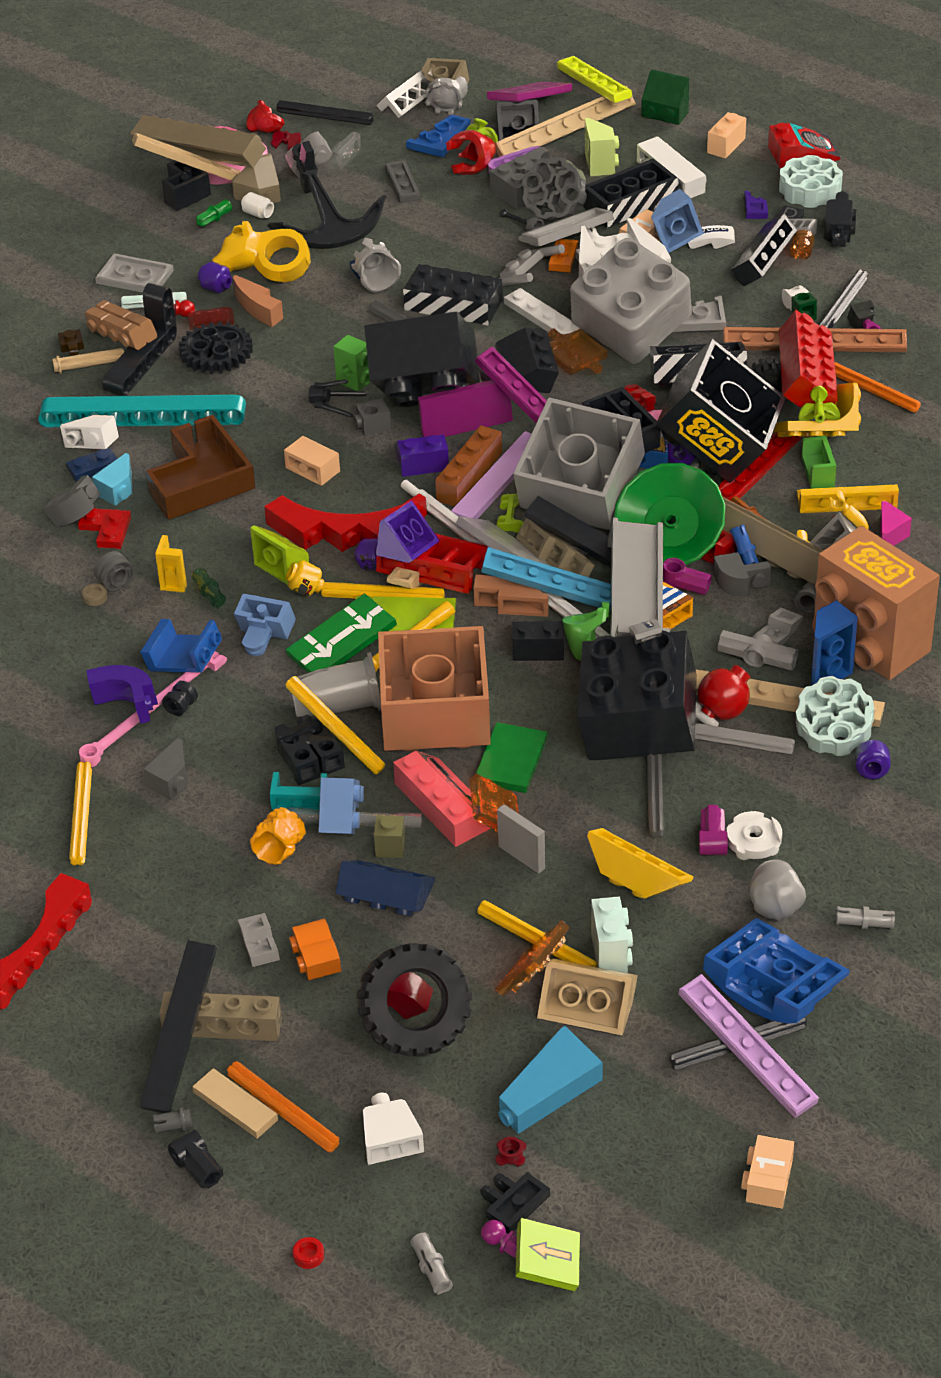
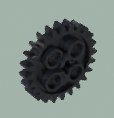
(215, 347)

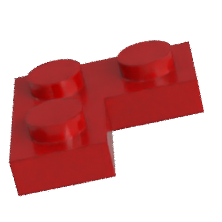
(110, 524)

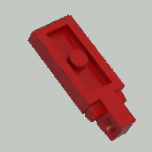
(643, 397)

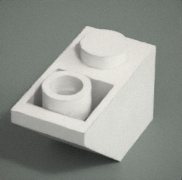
(90, 432)

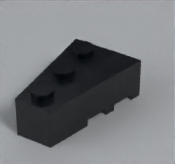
(622, 403)

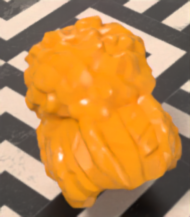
(277, 836)

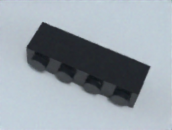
(763, 250)

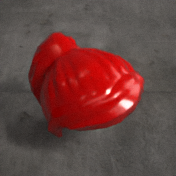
(262, 119)

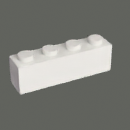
(690, 178)

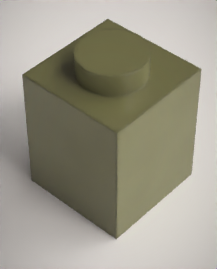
(389, 836)

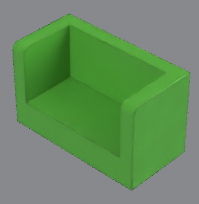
(818, 462)

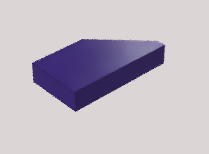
(755, 207)

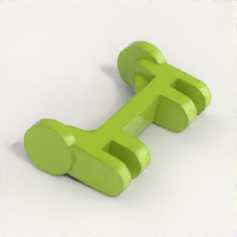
(507, 522)

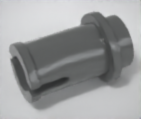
(175, 1120)

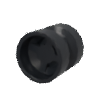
(180, 697)

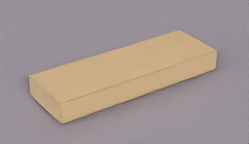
(235, 1103)

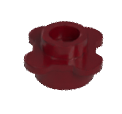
(510, 1144)

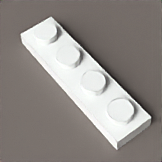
(539, 312)

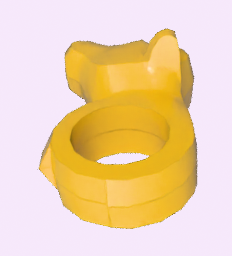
(250, 248)

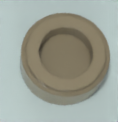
(94, 594)

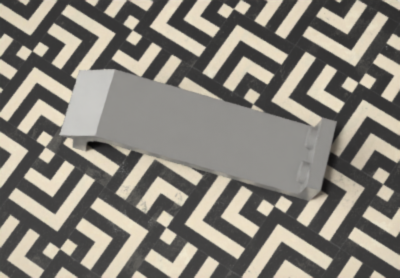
(635, 575)

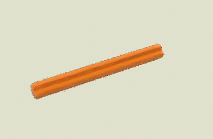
(877, 388)
(283, 1106)

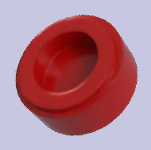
(308, 1253)

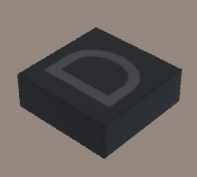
(791, 212)

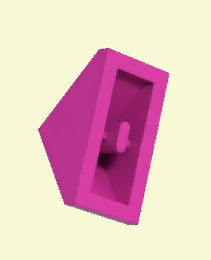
(894, 524)

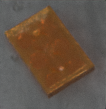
(533, 959)

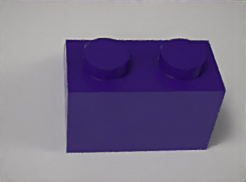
(422, 455)

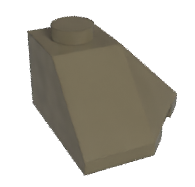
(445, 68)
(259, 180)

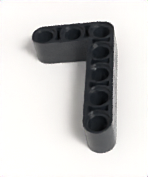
(135, 363)

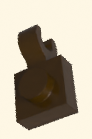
(71, 341)

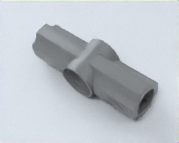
(758, 650)

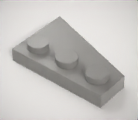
(705, 317)

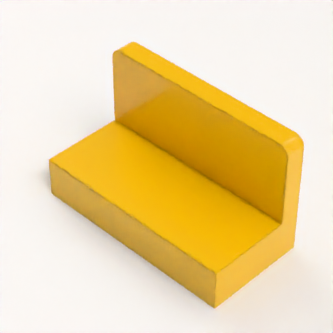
(170, 567)

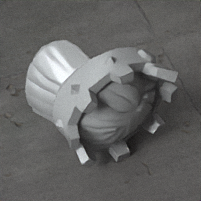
(446, 94)
(376, 267)

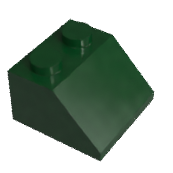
(665, 97)

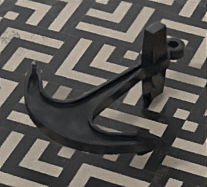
(334, 229)

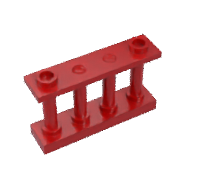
(442, 572)

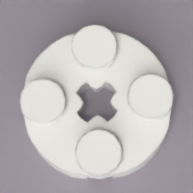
(754, 847)

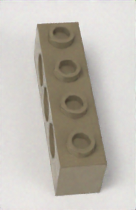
(234, 1016)

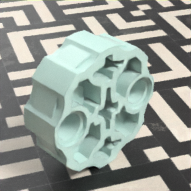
(810, 181)
(834, 715)

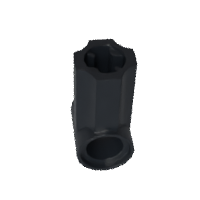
(193, 1154)

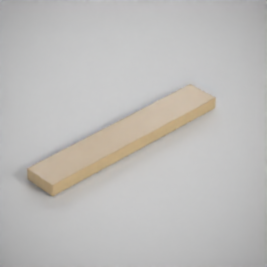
(184, 156)

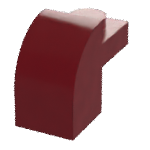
(409, 995)

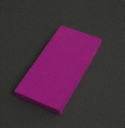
(529, 91)
(464, 409)

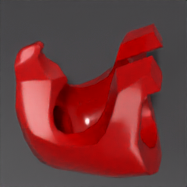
(480, 149)

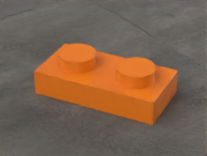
(564, 261)

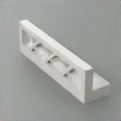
(401, 94)

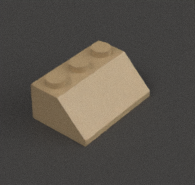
(586, 996)

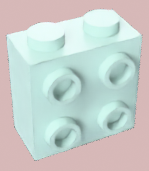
(610, 935)

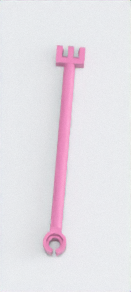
(93, 752)

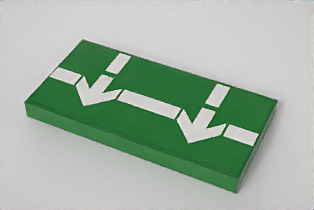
(341, 635)

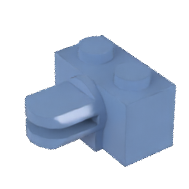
(261, 620)

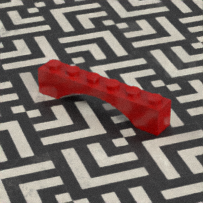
(64, 904)

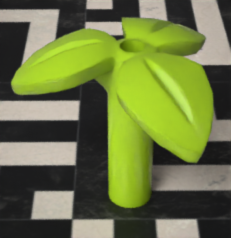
(480, 127)
(819, 409)

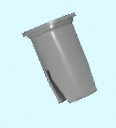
(343, 687)

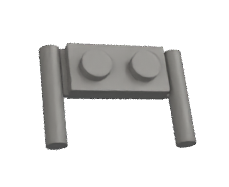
(516, 270)

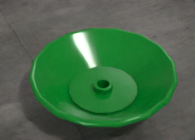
(678, 494)

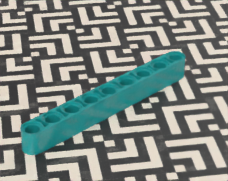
(144, 410)

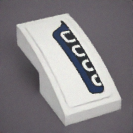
(717, 235)

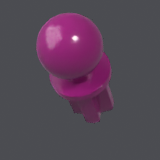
(494, 1233)

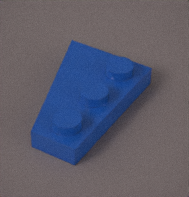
(435, 140)

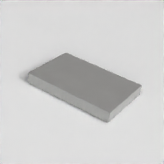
(133, 273)

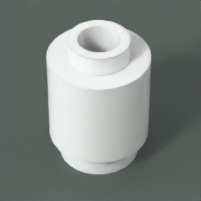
(257, 205)

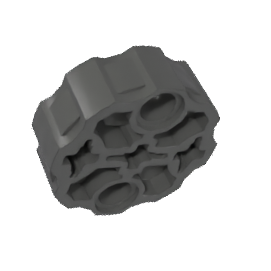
(544, 197)

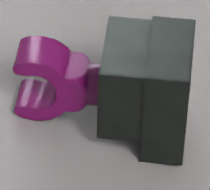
(861, 315)

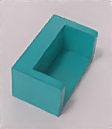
(294, 795)

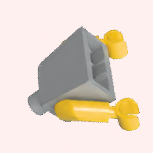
(840, 524)

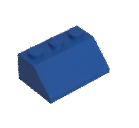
(834, 642)

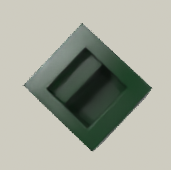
(800, 300)

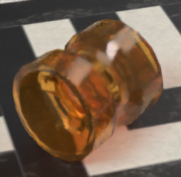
(802, 244)

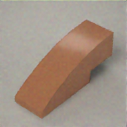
(257, 301)
(510, 597)

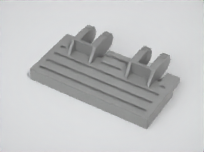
(566, 226)

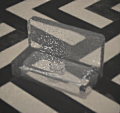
(344, 151)

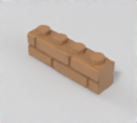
(120, 325)

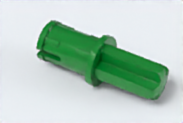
(214, 213)

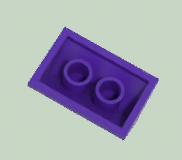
(405, 534)

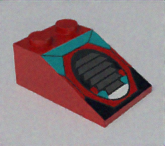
(794, 141)

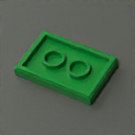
(512, 756)

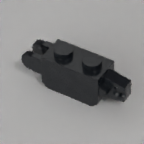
(840, 220)

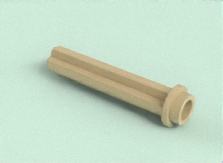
(86, 360)

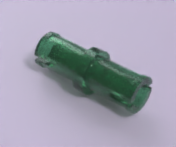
(208, 587)

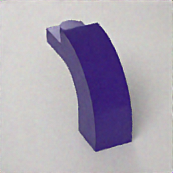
(123, 683)

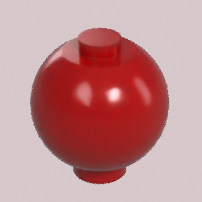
(724, 693)

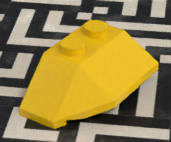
(634, 867)

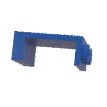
(180, 653)

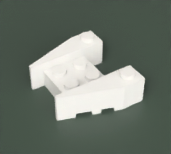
(594, 249)

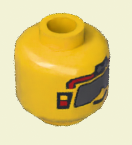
(304, 578)

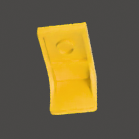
(849, 420)

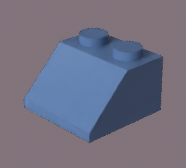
(676, 220)

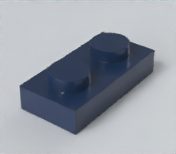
(91, 463)

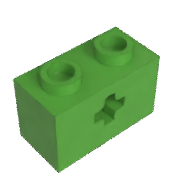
(352, 362)

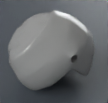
(776, 890)

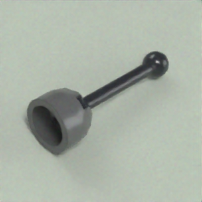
(529, 222)

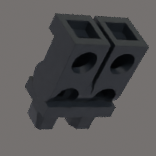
(309, 749)

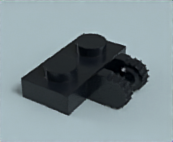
(518, 1200)

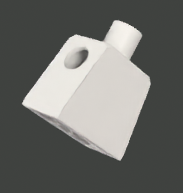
(390, 1130)

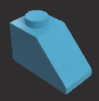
(115, 480)

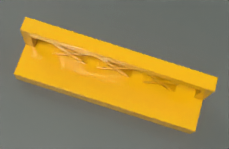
(859, 497)

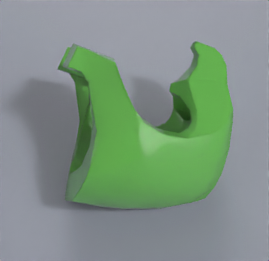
(582, 628)

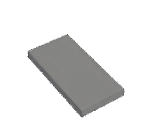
(495, 537)

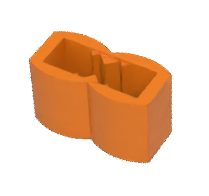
(315, 949)

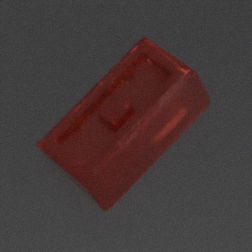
(214, 315)

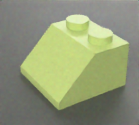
(600, 148)

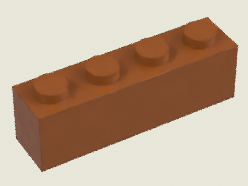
(468, 465)

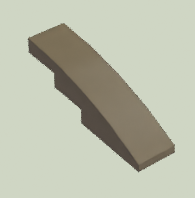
(553, 549)

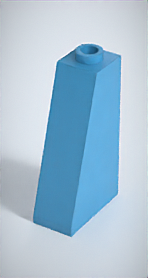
(550, 1081)

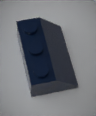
(383, 886)

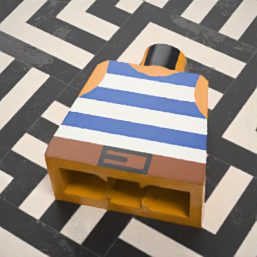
(676, 606)

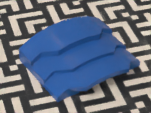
(771, 973)

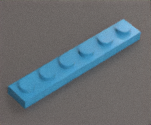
(546, 578)

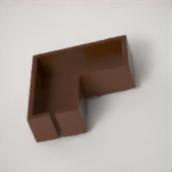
(204, 470)

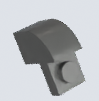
(72, 504)
(738, 578)

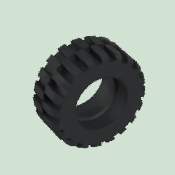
(454, 999)

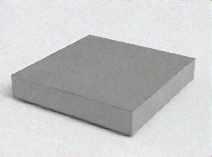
(521, 838)

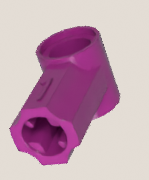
(682, 577)
(712, 836)

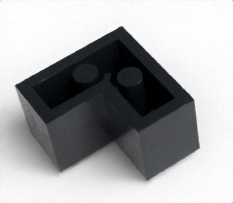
(184, 185)

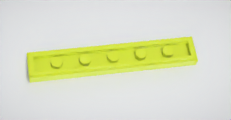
(594, 79)

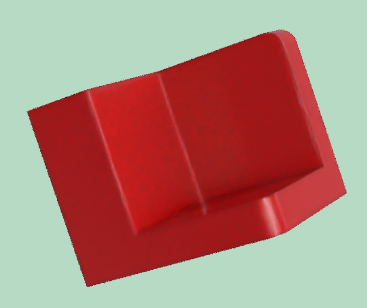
(724, 545)

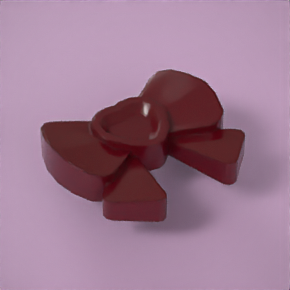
(286, 138)

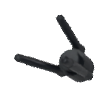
(320, 394)

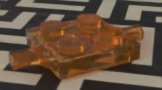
(577, 351)

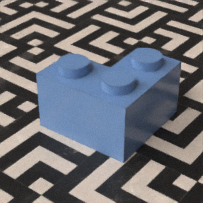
(338, 805)

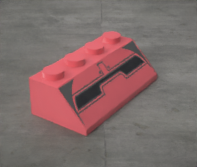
(438, 795)

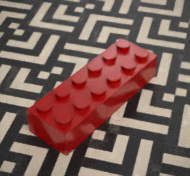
(806, 359)

